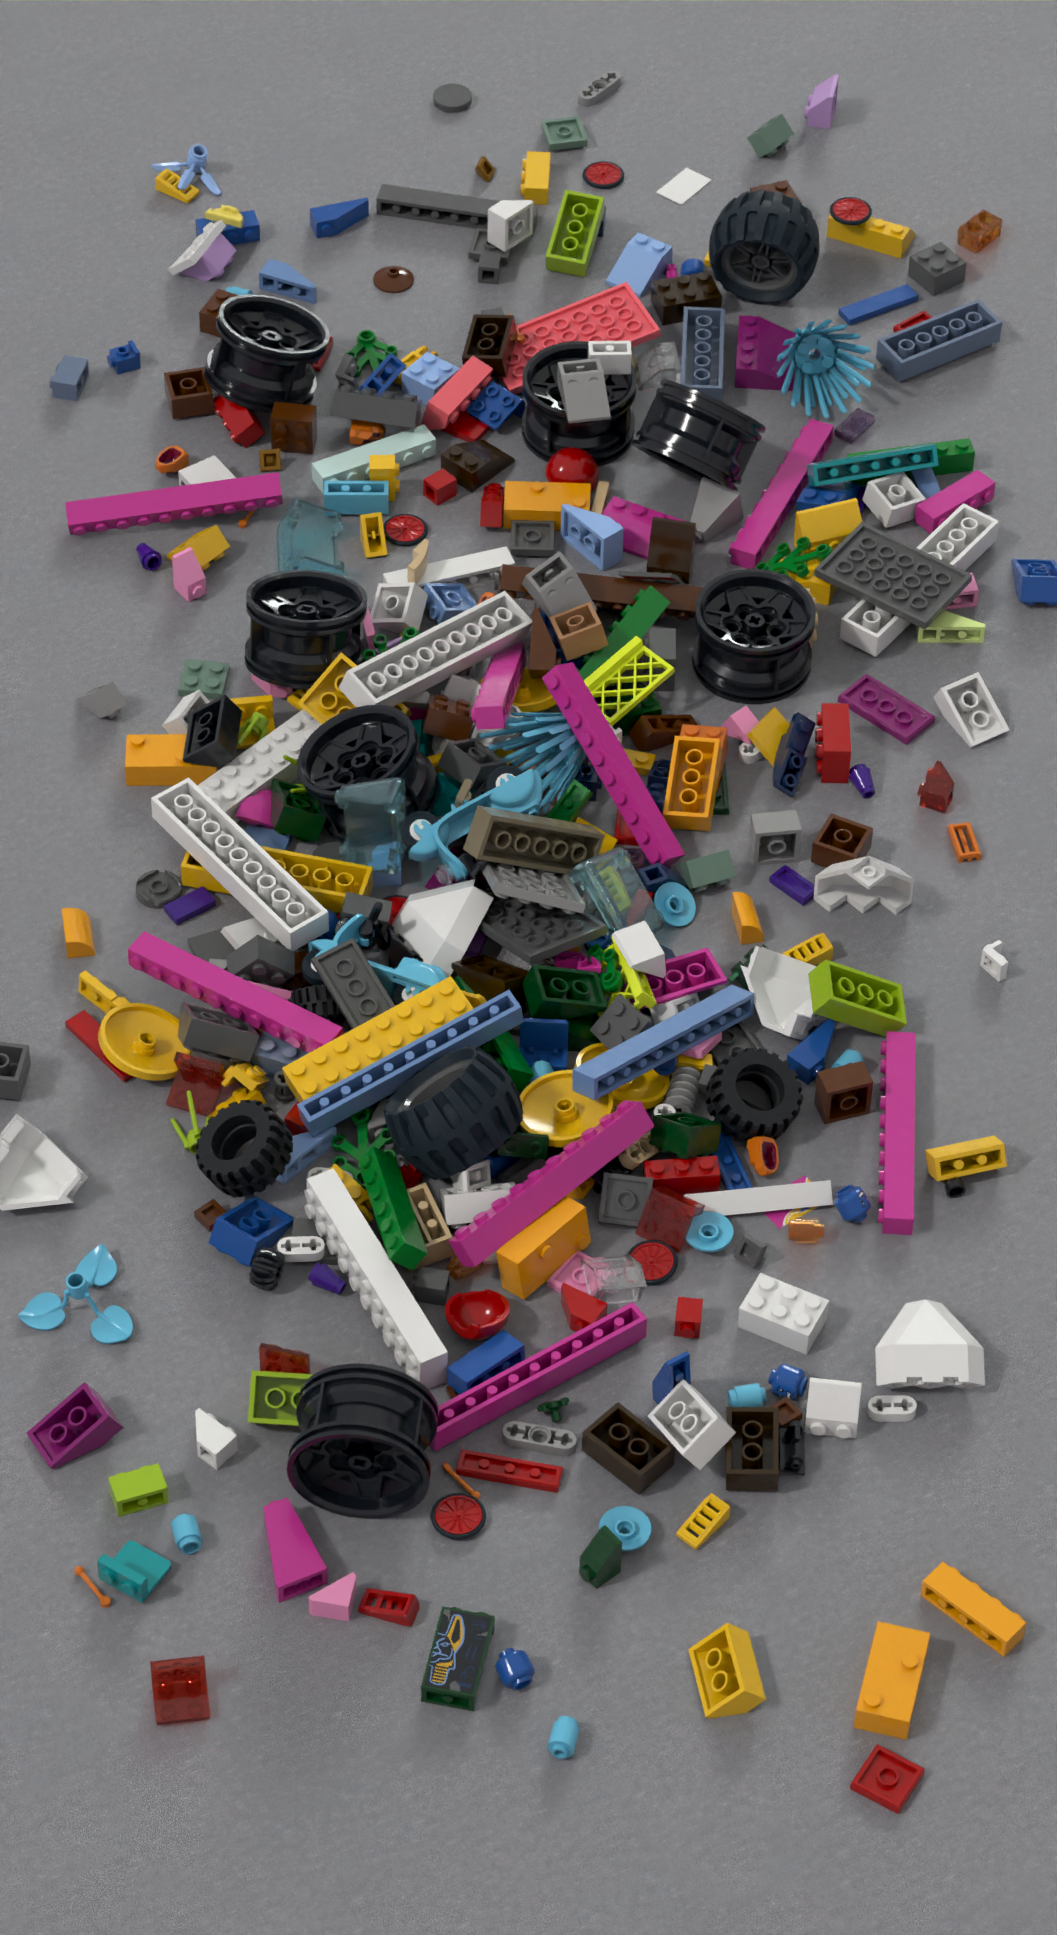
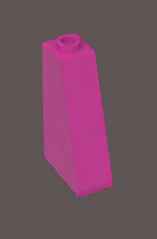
(292, 1553)

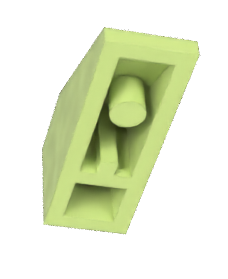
(951, 629)

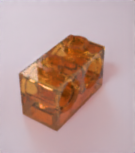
(979, 231)

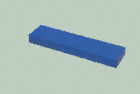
(878, 304)
(730, 1166)

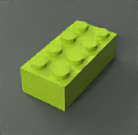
(575, 233)
(857, 998)
(274, 1397)

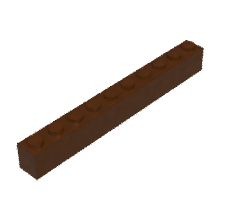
(610, 591)

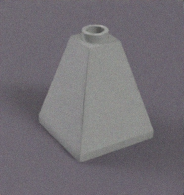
(715, 510)

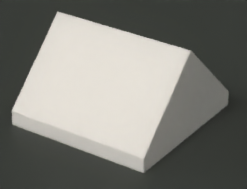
(641, 949)

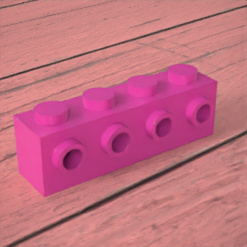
(971, 490)

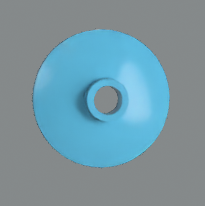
(680, 900)
(710, 1232)
(628, 1520)

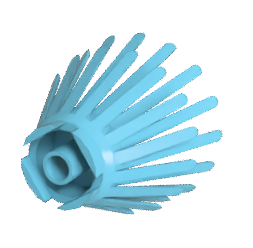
(823, 366)
(557, 744)

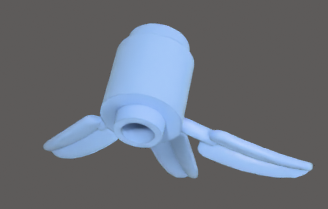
(195, 163)

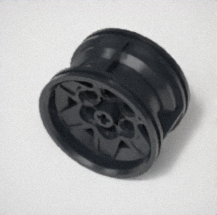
(265, 352)
(545, 420)
(698, 434)
(302, 625)
(753, 636)
(365, 747)
(363, 1441)

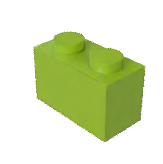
(138, 1489)

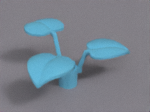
(96, 1268)

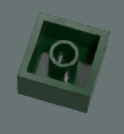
(685, 1134)

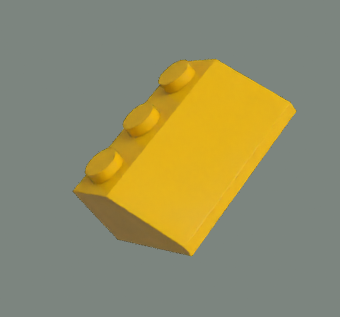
(827, 524)
(727, 1672)

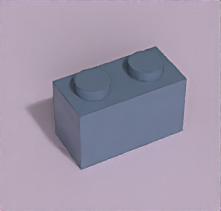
(69, 378)

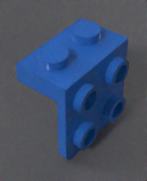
(496, 406)
(545, 1041)

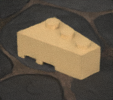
(431, 1224)

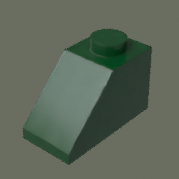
(601, 1558)

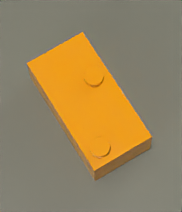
(542, 500)
(159, 761)
(692, 783)
(543, 1247)
(892, 1680)

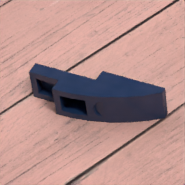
(790, 754)
(658, 781)

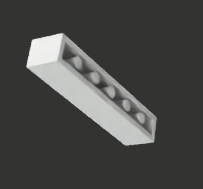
(471, 570)

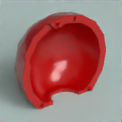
(572, 466)
(477, 1314)

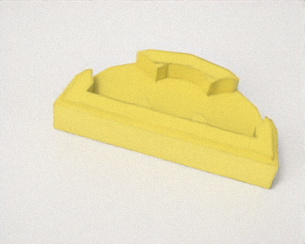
(228, 215)

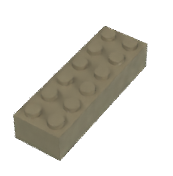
(531, 840)

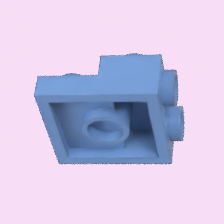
(447, 600)

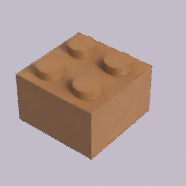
(578, 631)

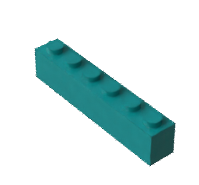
(872, 464)

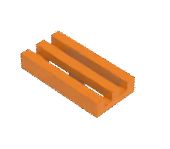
(955, 843)

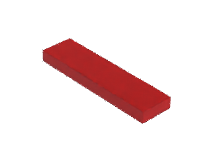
(86, 1030)
(509, 1471)

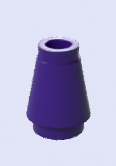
(148, 557)
(862, 780)
(327, 1279)

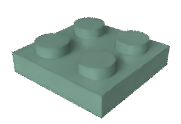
(564, 133)
(204, 676)

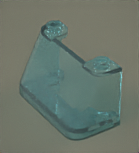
(308, 538)
(373, 823)
(617, 891)

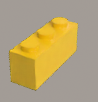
(536, 177)
(966, 1158)

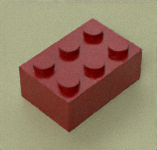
(834, 743)

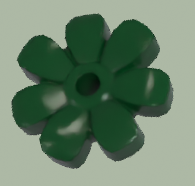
(554, 1408)

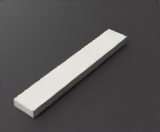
(766, 1198)

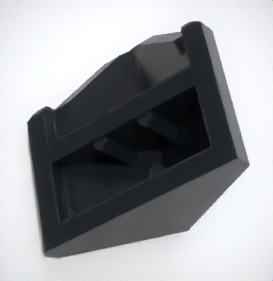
(397, 949)

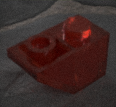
(937, 790)

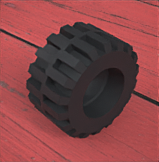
(318, 1001)

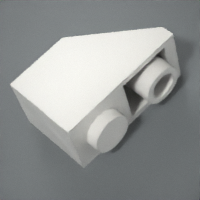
(214, 1440)

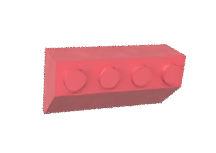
(457, 394)

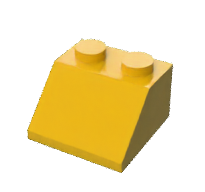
(206, 545)

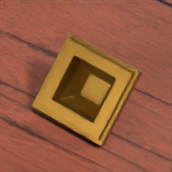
(484, 169)
(270, 459)

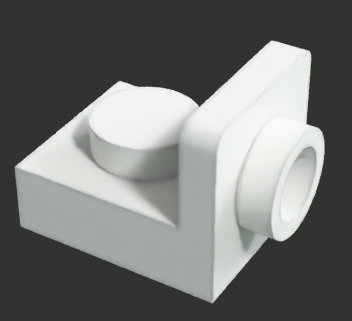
(993, 961)

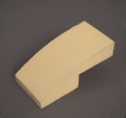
(419, 564)

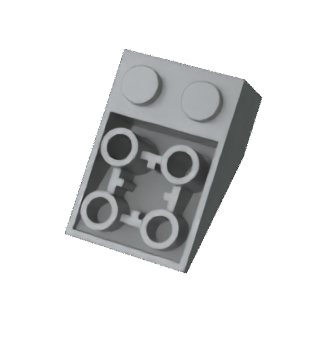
(583, 390)
(556, 586)

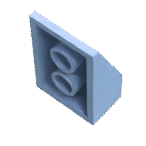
(641, 263)
(592, 535)

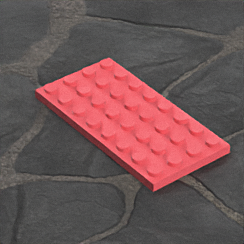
(601, 317)

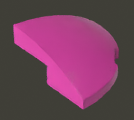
(256, 809)
(577, 961)

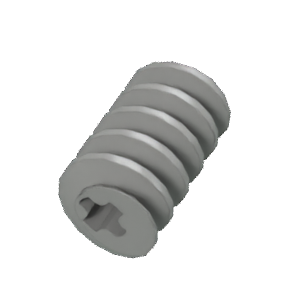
(683, 1089)

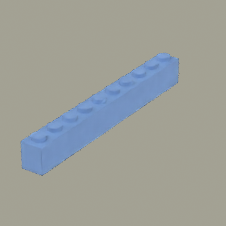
(662, 1042)
(393, 1070)

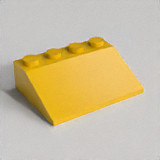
(326, 699)

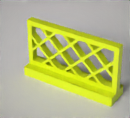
(611, 672)
(637, 987)

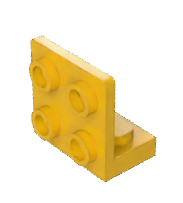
(259, 704)

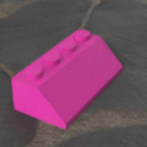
(636, 524)
(685, 976)

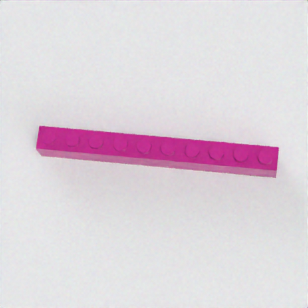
(781, 495)
(174, 503)
(499, 687)
(613, 765)
(231, 994)
(898, 1134)
(550, 1183)
(538, 1374)

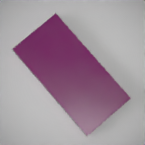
(886, 709)

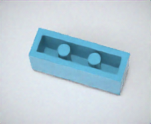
(357, 496)

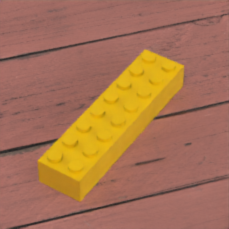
(321, 877)
(376, 1039)

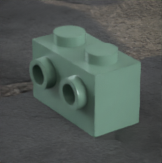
(770, 136)
(707, 870)

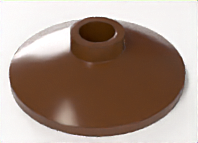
(393, 279)

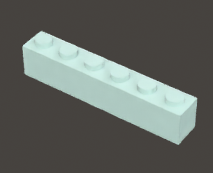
(353, 464)

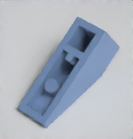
(286, 281)

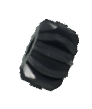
(266, 1268)

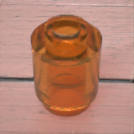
(805, 1230)
(458, 1271)

